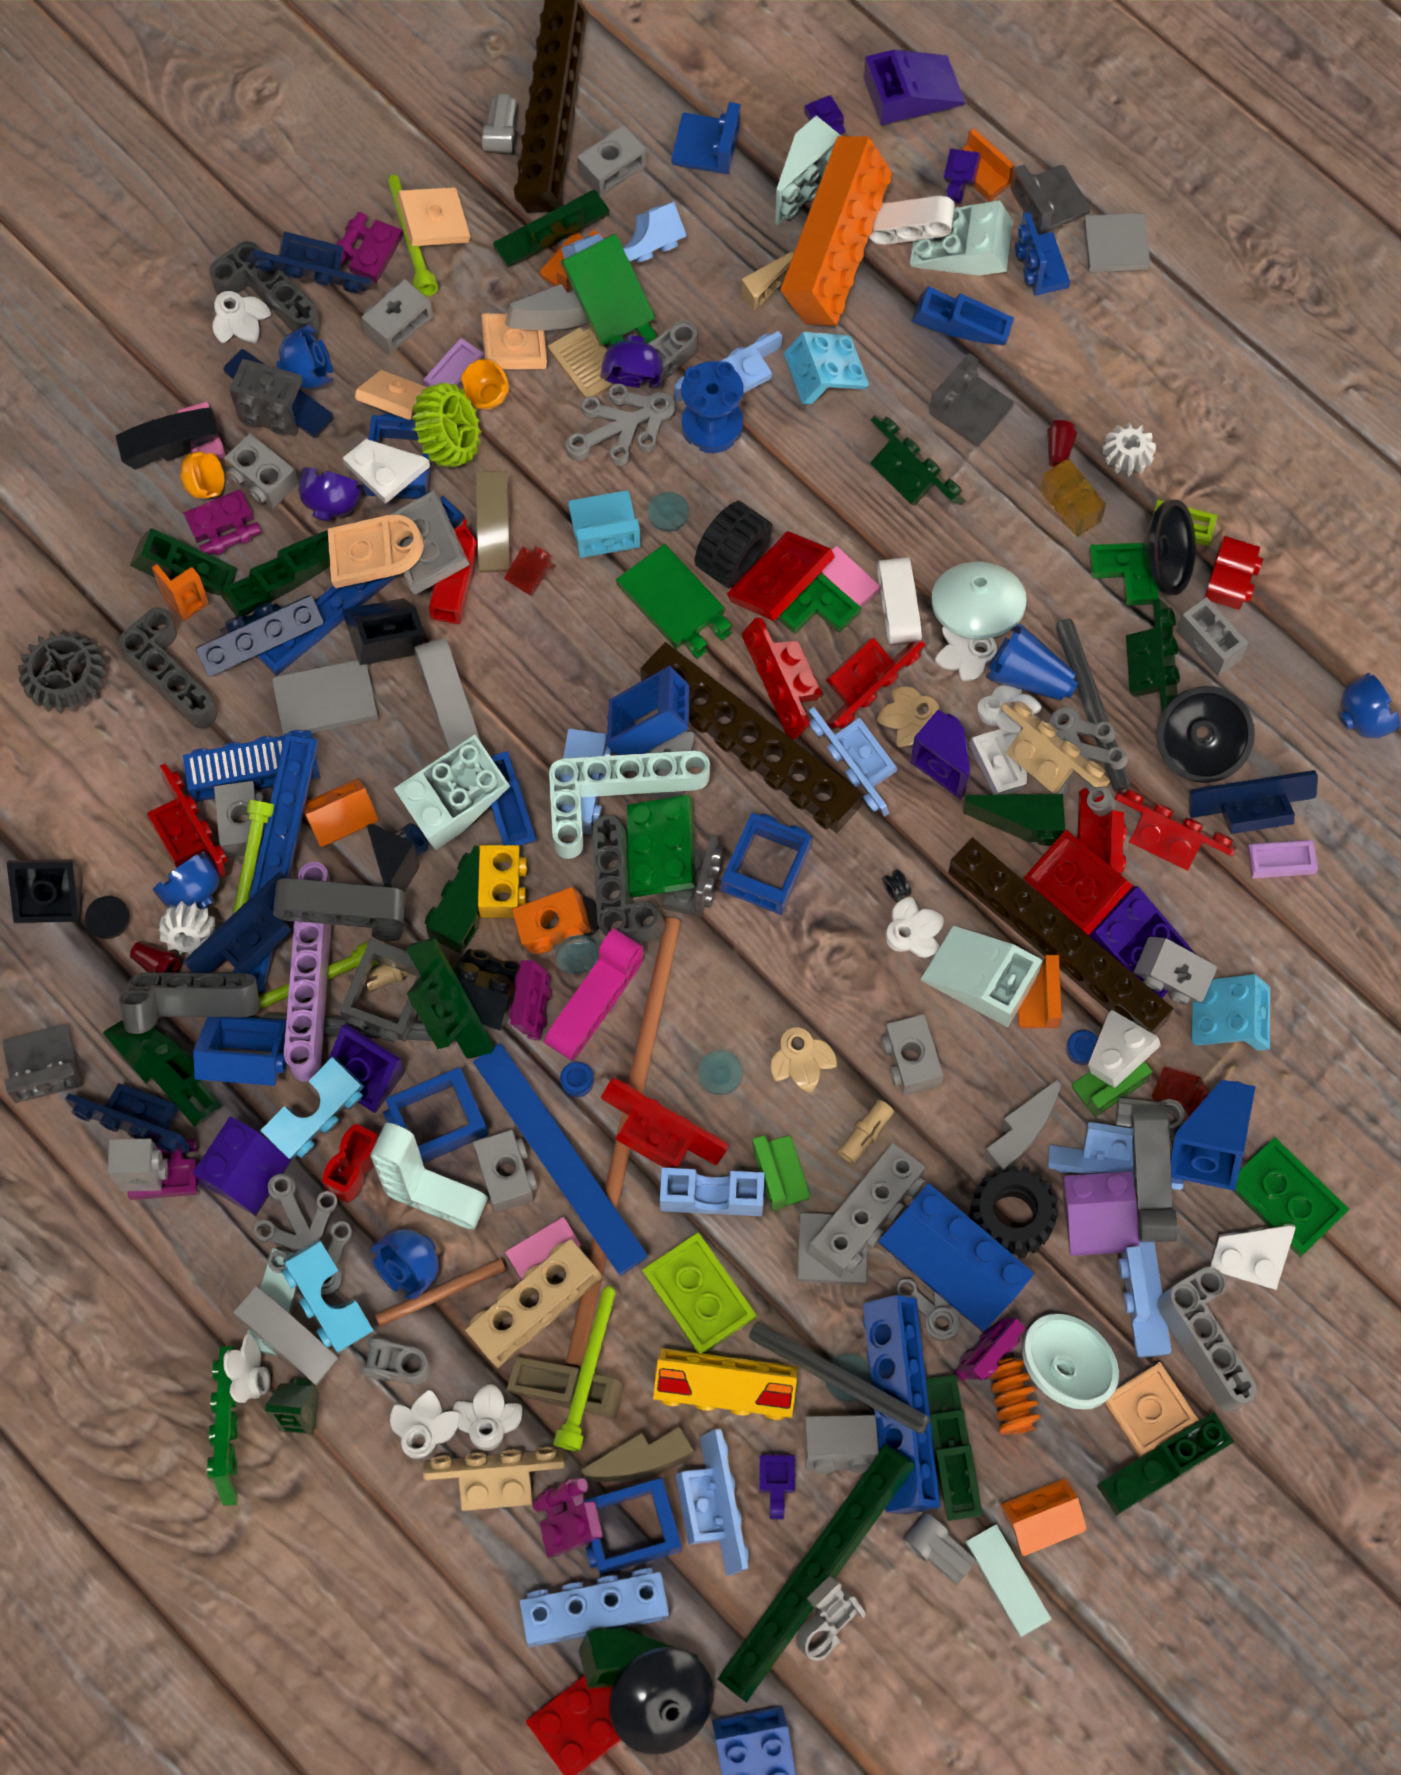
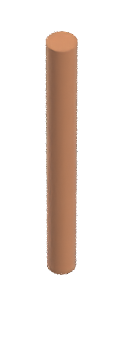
(440, 1292)

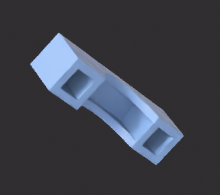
(653, 230)

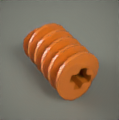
(1013, 1397)

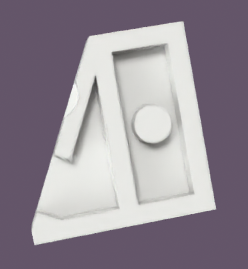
(384, 468)
(999, 770)
(1121, 1049)
(1254, 1254)

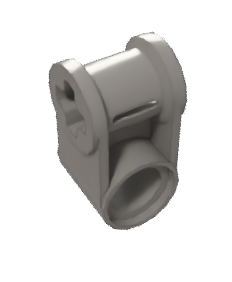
(672, 351)
(389, 1360)

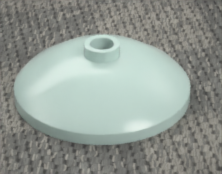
(978, 600)
(1070, 1361)

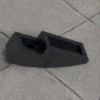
(166, 437)

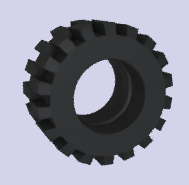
(733, 543)
(1031, 1191)

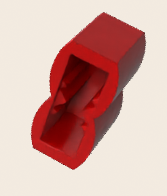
(1233, 572)
(347, 1169)

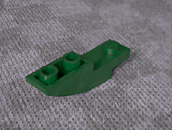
(160, 1059)
(1165, 1464)

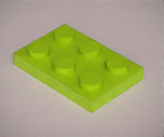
(699, 1294)

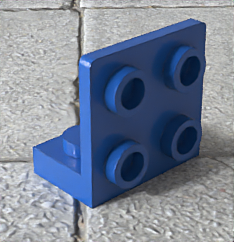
(707, 141)
(1041, 258)
(754, 1743)

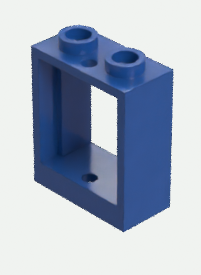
(399, 428)
(662, 691)
(753, 890)
(243, 1034)
(451, 1141)
(665, 1517)

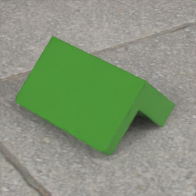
(1100, 1096)
(781, 1170)

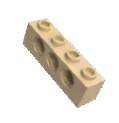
(553, 1301)

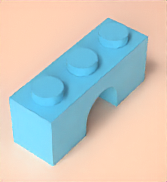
(337, 1090)
(340, 1323)

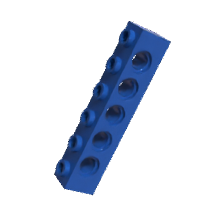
(899, 1318)

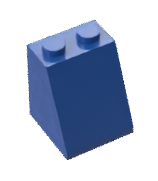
(1214, 1137)

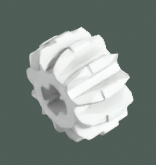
(1129, 449)
(185, 927)

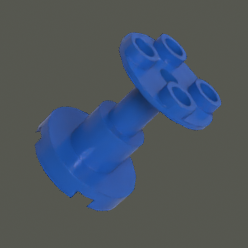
(712, 409)

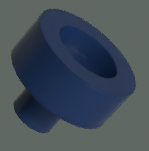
(414, 834)

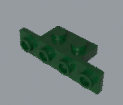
(551, 228)
(907, 469)
(1153, 657)
(444, 1003)

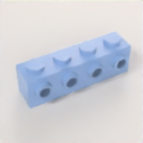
(582, 1609)

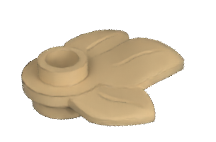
(904, 715)
(801, 1064)

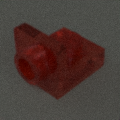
(529, 569)
(1181, 1087)

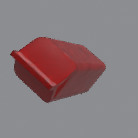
(451, 593)

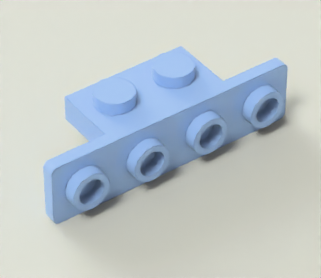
(748, 362)
(862, 755)
(1104, 1151)
(1143, 1289)
(711, 1506)

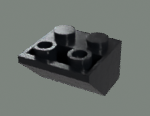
(384, 630)
(488, 985)

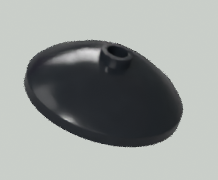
(1170, 547)
(1221, 750)
(652, 1686)

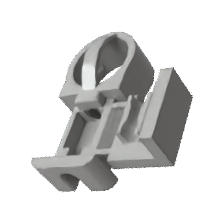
(835, 1611)

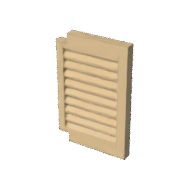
(581, 361)

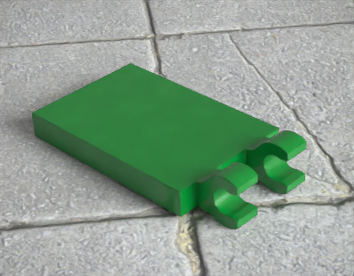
(609, 291)
(674, 600)

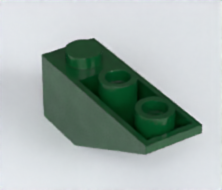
(457, 914)

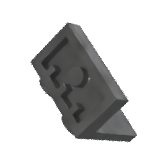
(1049, 197)
(265, 397)
(969, 403)
(707, 868)
(40, 1063)

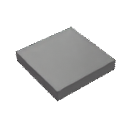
(1116, 242)
(811, 1270)

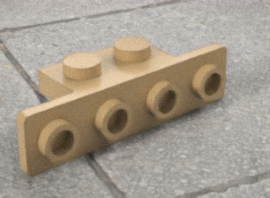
(1045, 754)
(494, 1479)

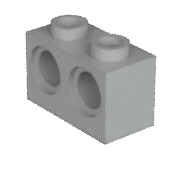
(266, 467)

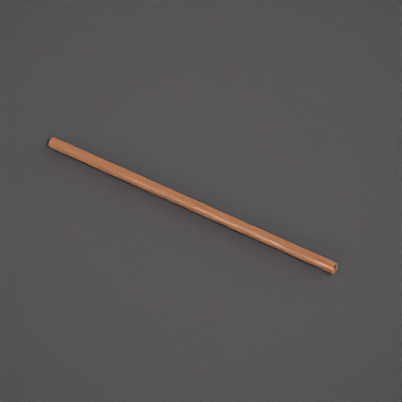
(621, 1152)

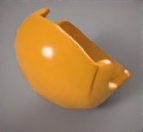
(485, 384)
(202, 475)

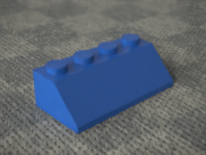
(955, 1257)

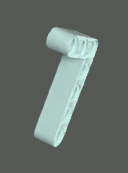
(615, 784)
(408, 1182)

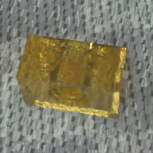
(1072, 497)

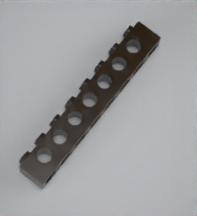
(551, 105)
(769, 740)
(1055, 934)

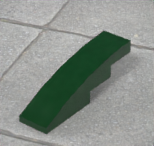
(280, 575)
(952, 1450)

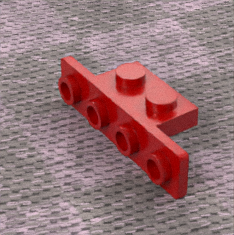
(864, 674)
(784, 675)
(180, 828)
(1102, 833)
(1169, 836)
(659, 1131)

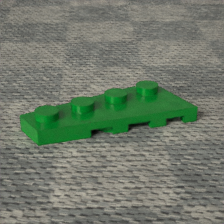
(222, 1432)

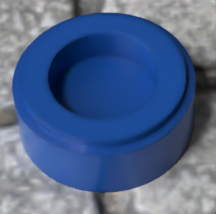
(1081, 1046)
(577, 1079)

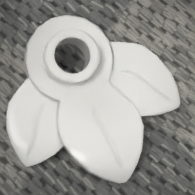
(240, 320)
(962, 655)
(992, 715)
(917, 926)
(244, 1370)
(488, 1412)
(426, 1421)

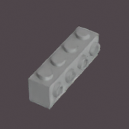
(867, 1210)

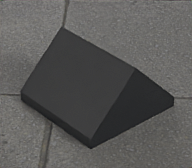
(394, 857)
(45, 890)

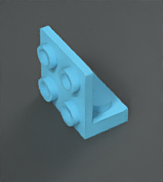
(824, 362)
(604, 524)
(1233, 1012)

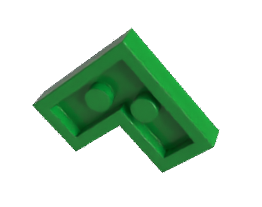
(1128, 562)
(823, 599)

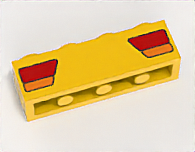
(725, 1383)

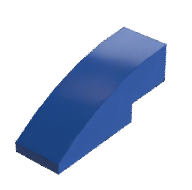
(962, 317)
(510, 809)

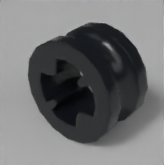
(896, 885)

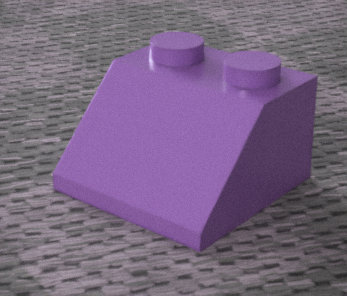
(1100, 1213)

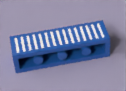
(237, 764)

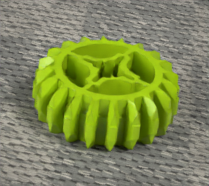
(446, 425)

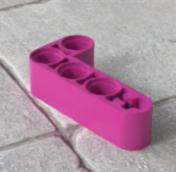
(583, 1014)

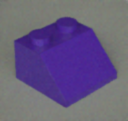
(942, 753)
(241, 1166)

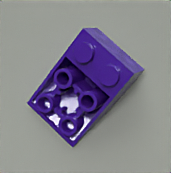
(910, 84)
(1128, 928)

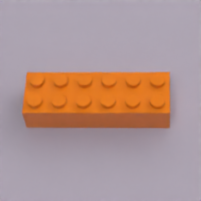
(836, 230)

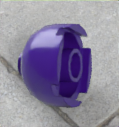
(632, 363)
(328, 493)

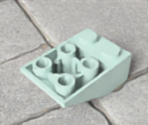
(804, 167)
(975, 245)
(452, 791)
(983, 973)

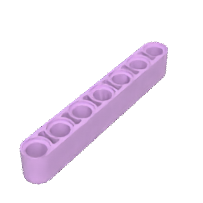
(307, 985)

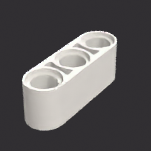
(913, 220)
(899, 600)

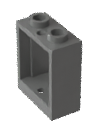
(359, 1019)

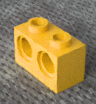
(496, 881)

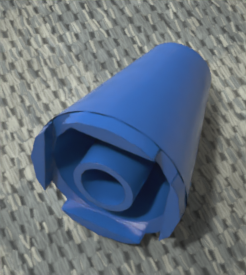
(1031, 666)

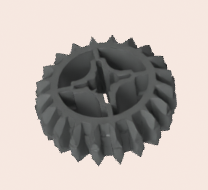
(44, 687)

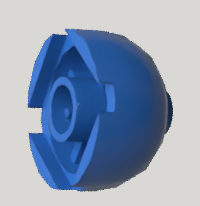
(306, 357)
(1368, 708)
(190, 883)
(406, 1261)

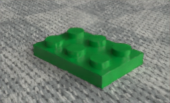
(661, 846)
(1287, 1192)

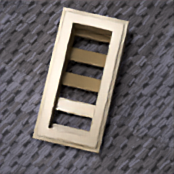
(765, 281)

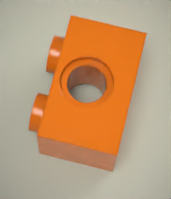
(534, 917)

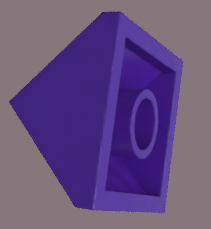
(370, 1064)

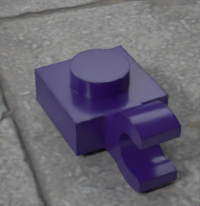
(827, 111)
(959, 171)
(777, 1478)

